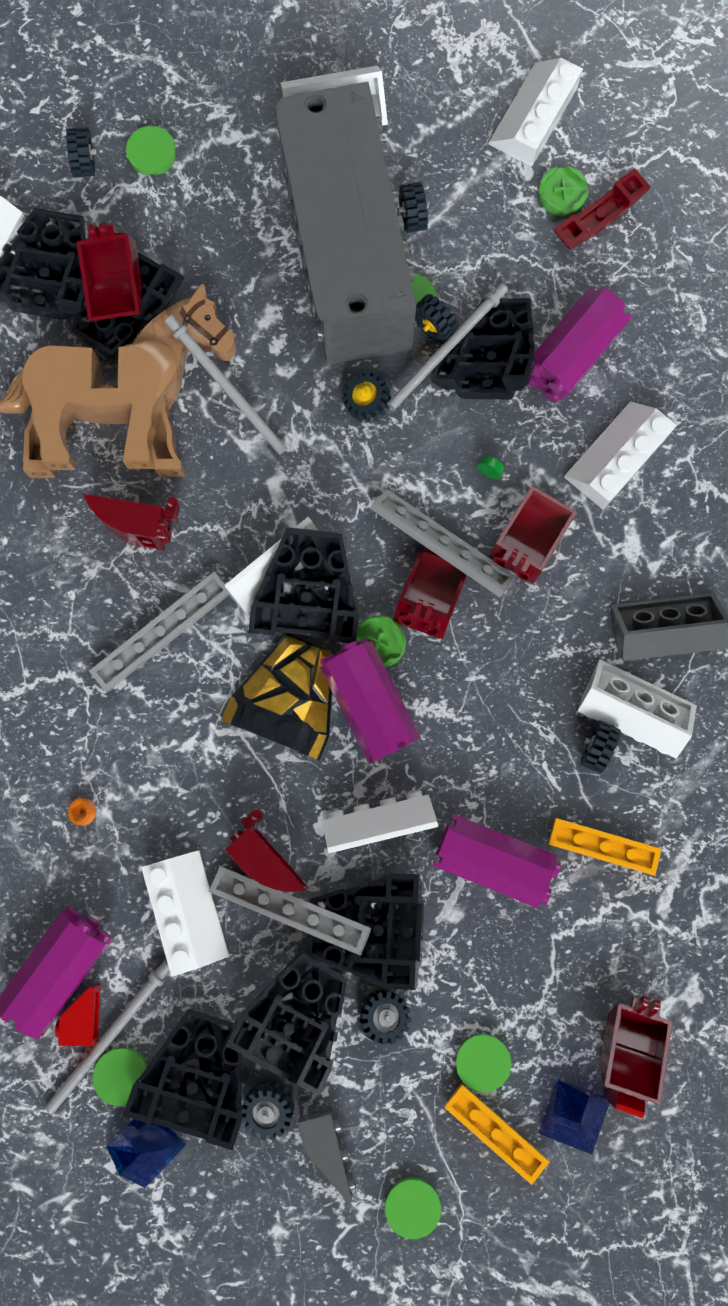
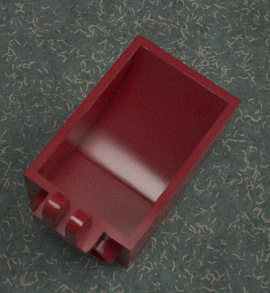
(110, 273)
(136, 522)
(532, 535)
(430, 595)
(261, 859)
(636, 1049)

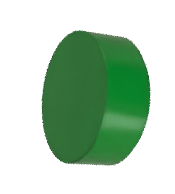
(491, 467)

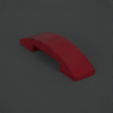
(603, 211)

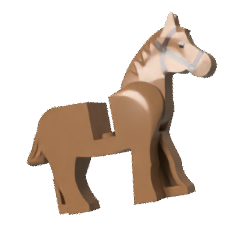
(68, 385)

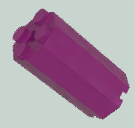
(578, 343)
(369, 700)
(497, 861)
(53, 972)

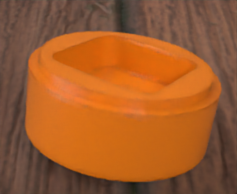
(81, 811)

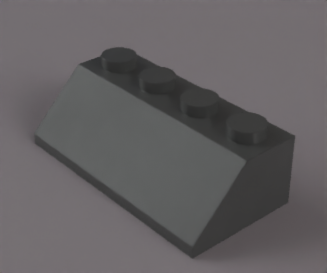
(669, 626)

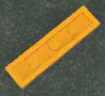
(604, 846)
(496, 1133)

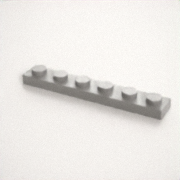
(443, 543)
(159, 632)
(290, 910)

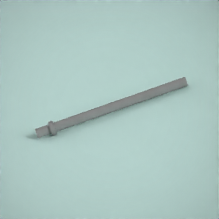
(491, 300)
(182, 334)
(155, 979)

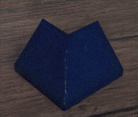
(574, 1116)
(143, 1151)

